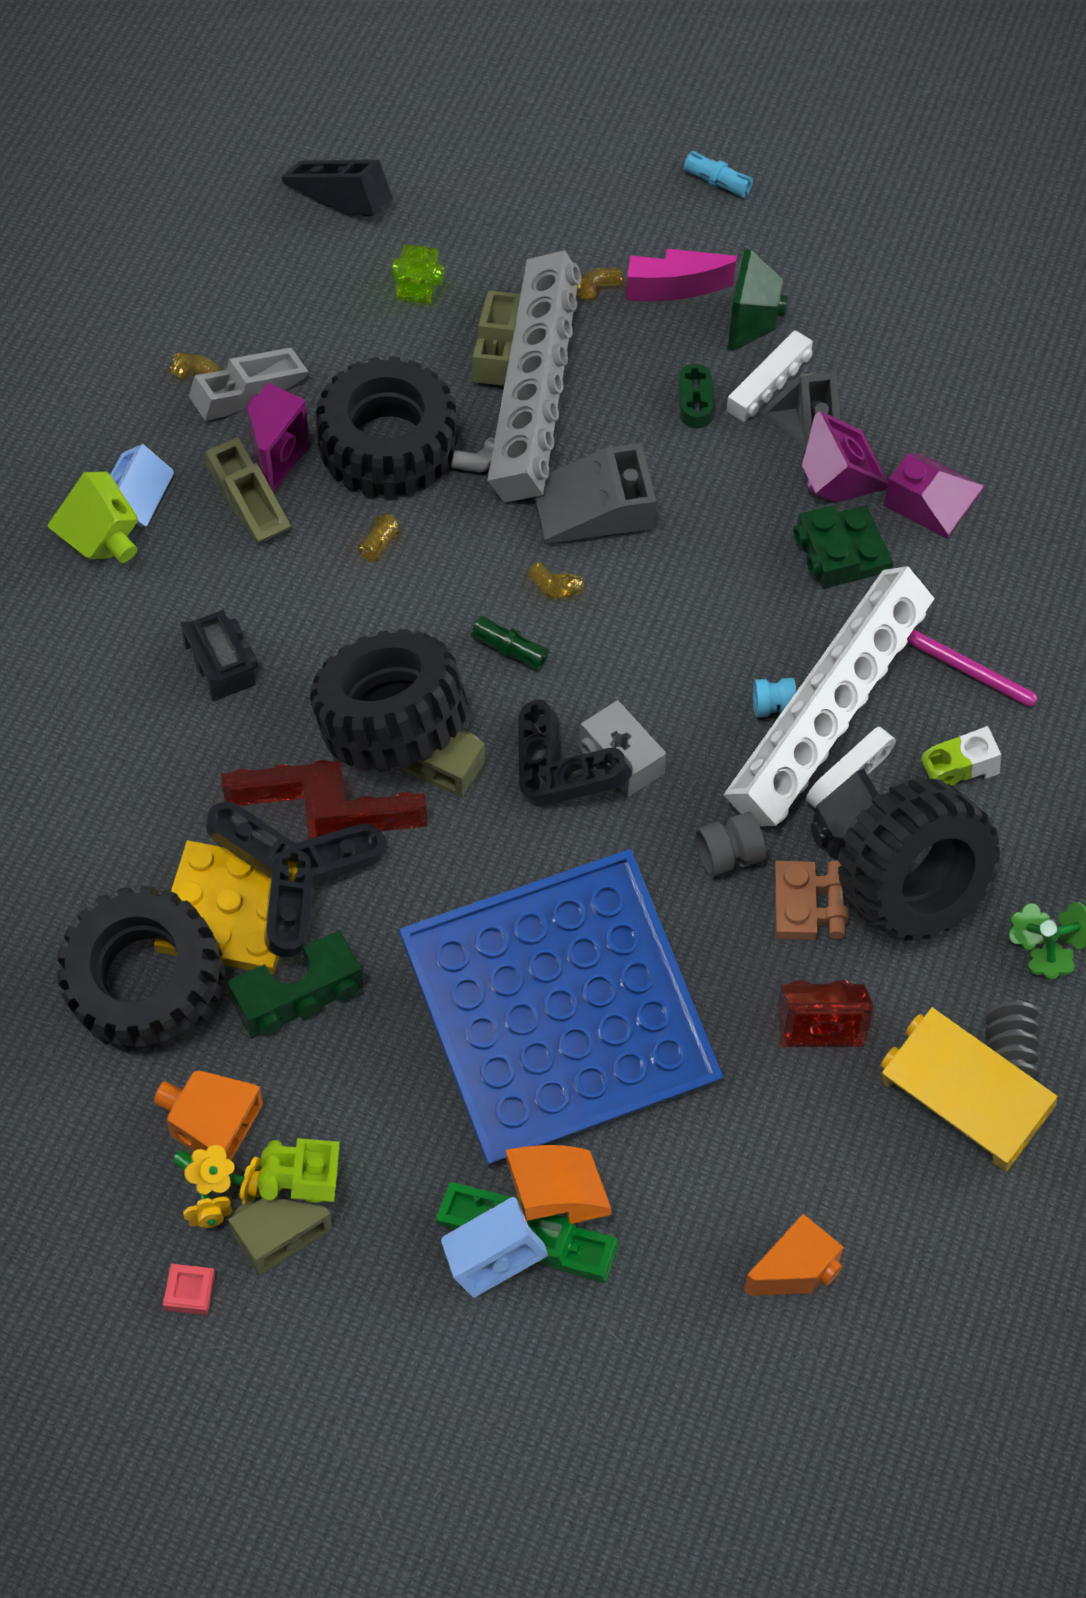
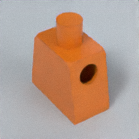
(210, 1111)

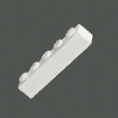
(769, 376)

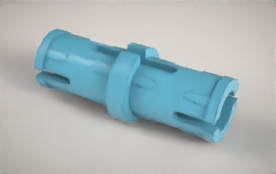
(718, 174)

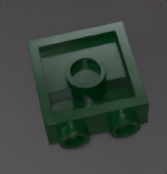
(841, 545)

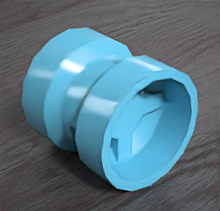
(772, 696)

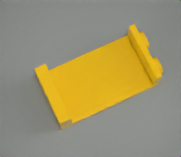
(969, 1086)

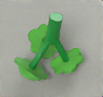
(1035, 927)

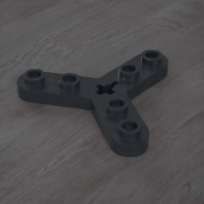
(315, 859)

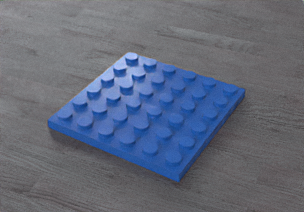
(559, 1006)

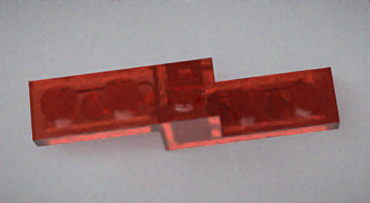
(324, 797)

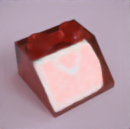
(823, 1014)

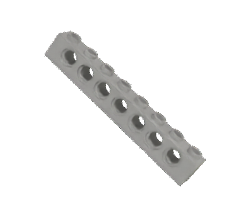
(534, 377)

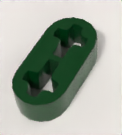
(688, 396)

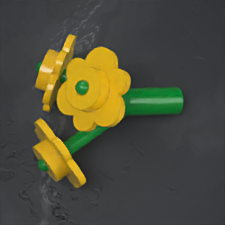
(214, 1172)

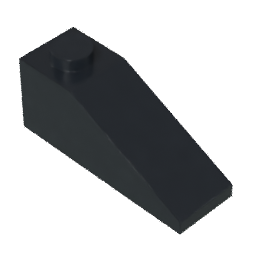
(342, 184)

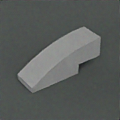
(231, 389)

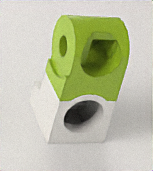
(963, 758)

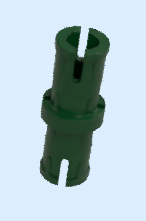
(509, 643)

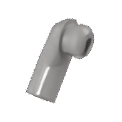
(474, 462)

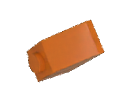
(796, 1262)

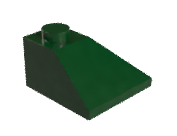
(756, 302)

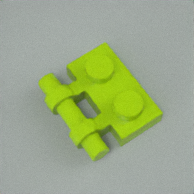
(304, 1169)

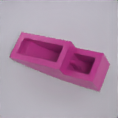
(678, 275)

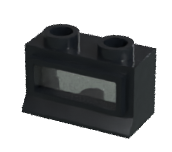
(220, 654)

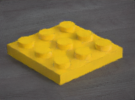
(231, 901)

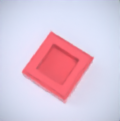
(189, 1289)

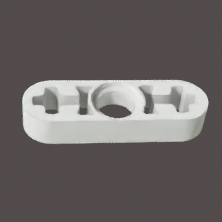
(864, 755)

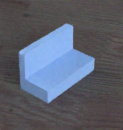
(142, 480)
(492, 1248)

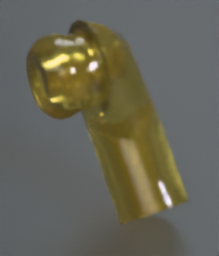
(598, 277)
(184, 361)
(555, 585)

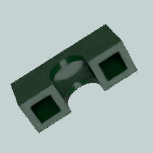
(269, 1004)

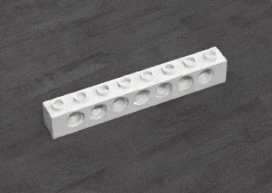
(830, 697)

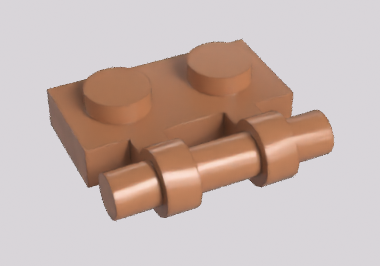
(796, 901)

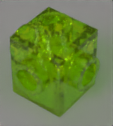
(419, 266)

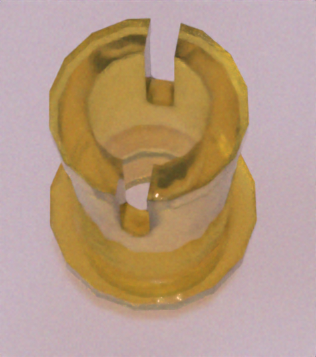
(383, 531)

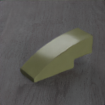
(495, 337)
(246, 490)

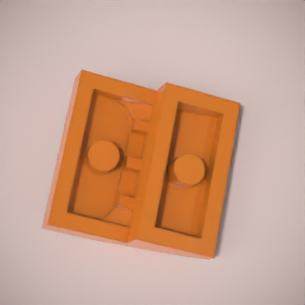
(557, 1182)

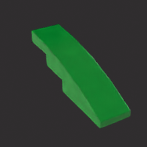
(568, 1247)

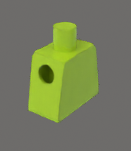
(96, 519)

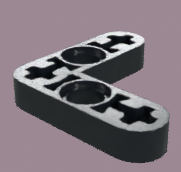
(556, 771)

